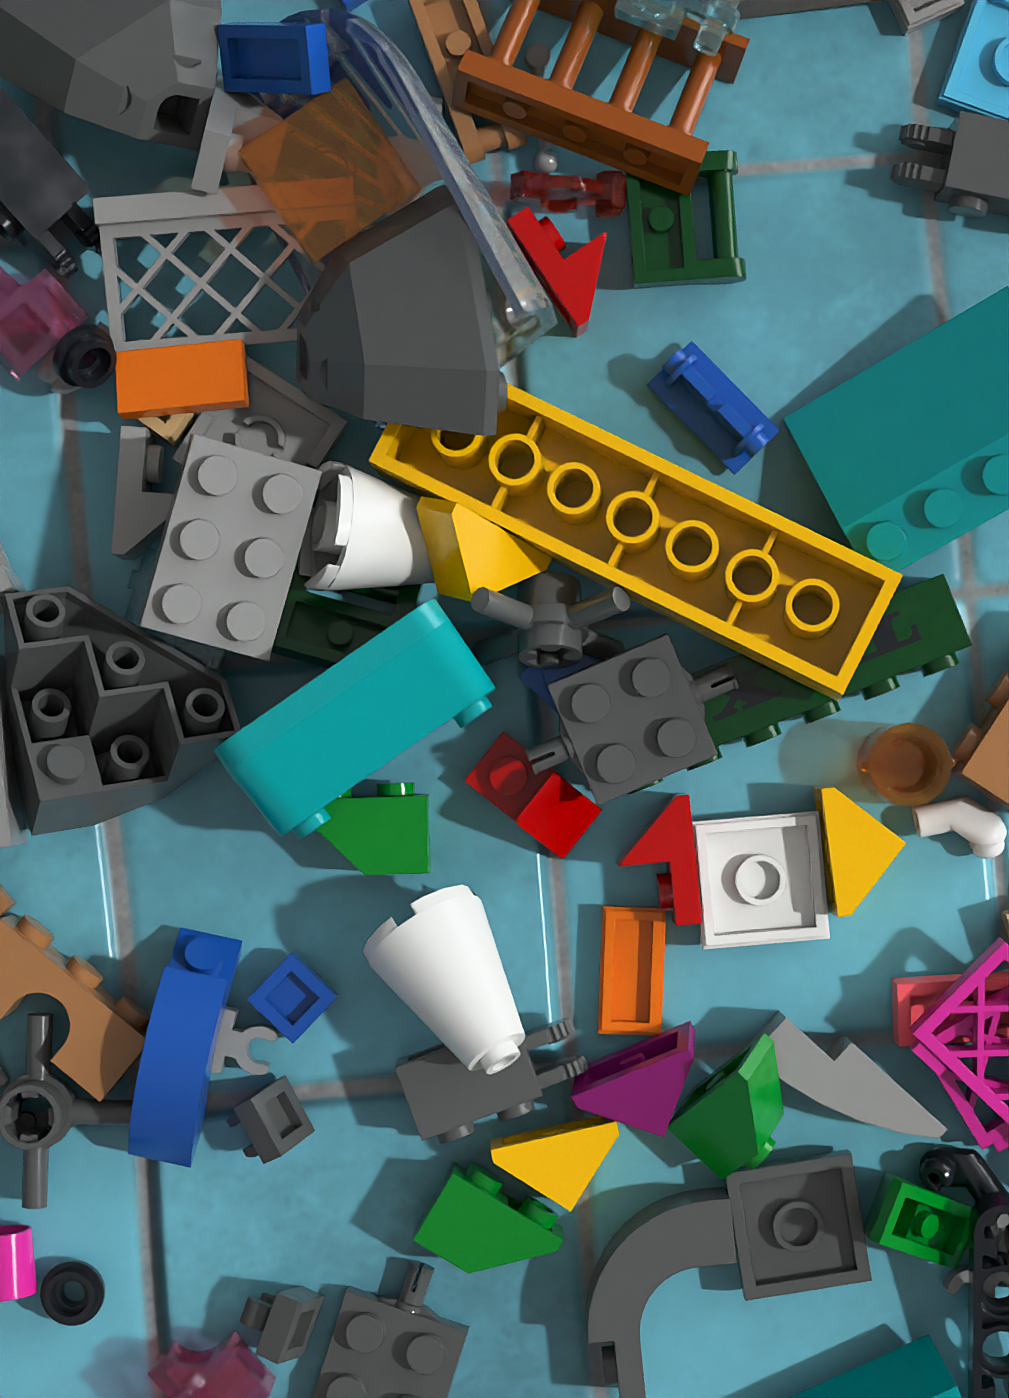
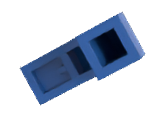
(181, 1047)

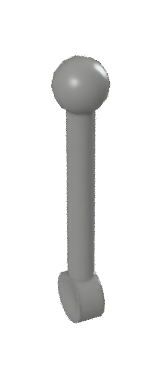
(538, 59)

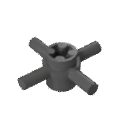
(548, 622)
(64, 1112)

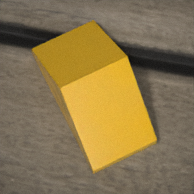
(472, 551)
(853, 849)
(557, 1157)

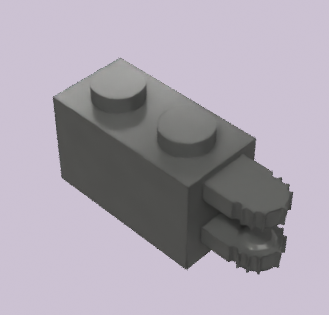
(972, 166)
(450, 1097)

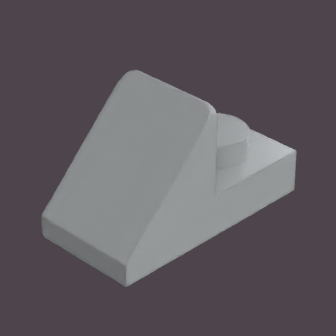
(231, 125)
(138, 510)

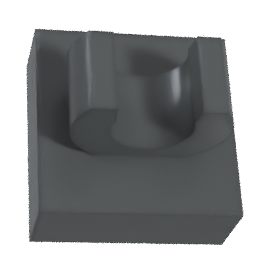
(272, 1120)
(284, 1320)

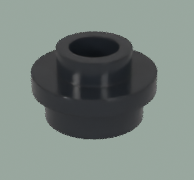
(85, 356)
(59, 1306)

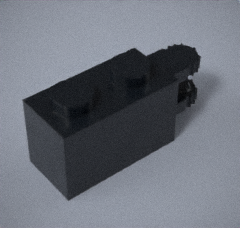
(39, 190)

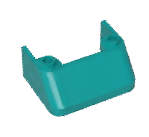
(356, 719)

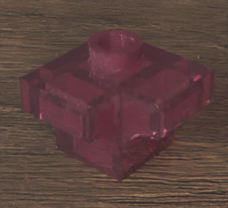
(33, 320)
(219, 1372)

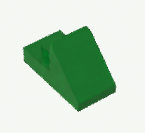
(918, 1221)

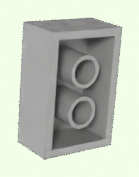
(229, 547)

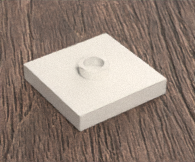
(761, 880)

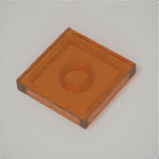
(329, 170)

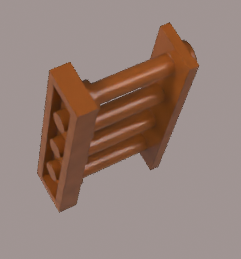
(585, 124)

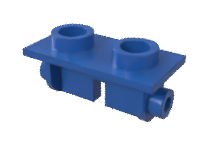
(712, 407)

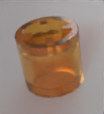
(904, 764)

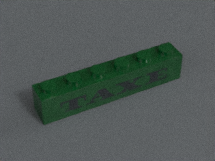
(915, 631)

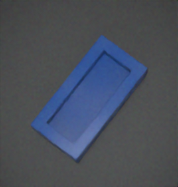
(274, 57)

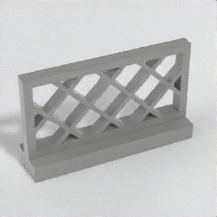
(180, 215)

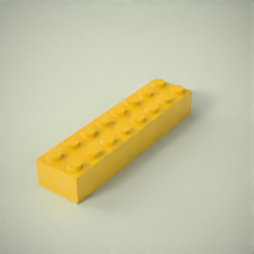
(657, 534)

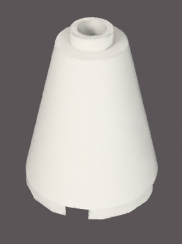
(362, 534)
(451, 977)

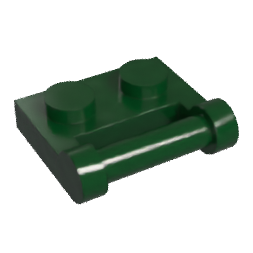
(664, 229)
(328, 629)

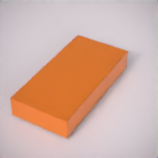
(181, 379)
(631, 970)

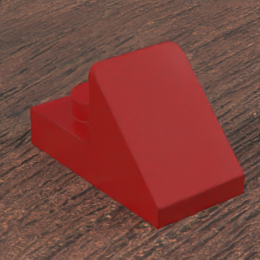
(566, 281)
(537, 803)
(670, 840)

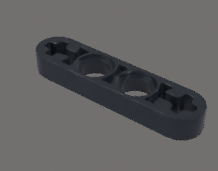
(986, 1313)

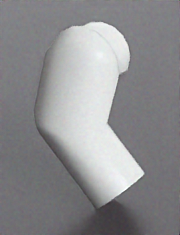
(967, 818)

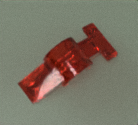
(563, 193)

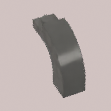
(650, 1247)

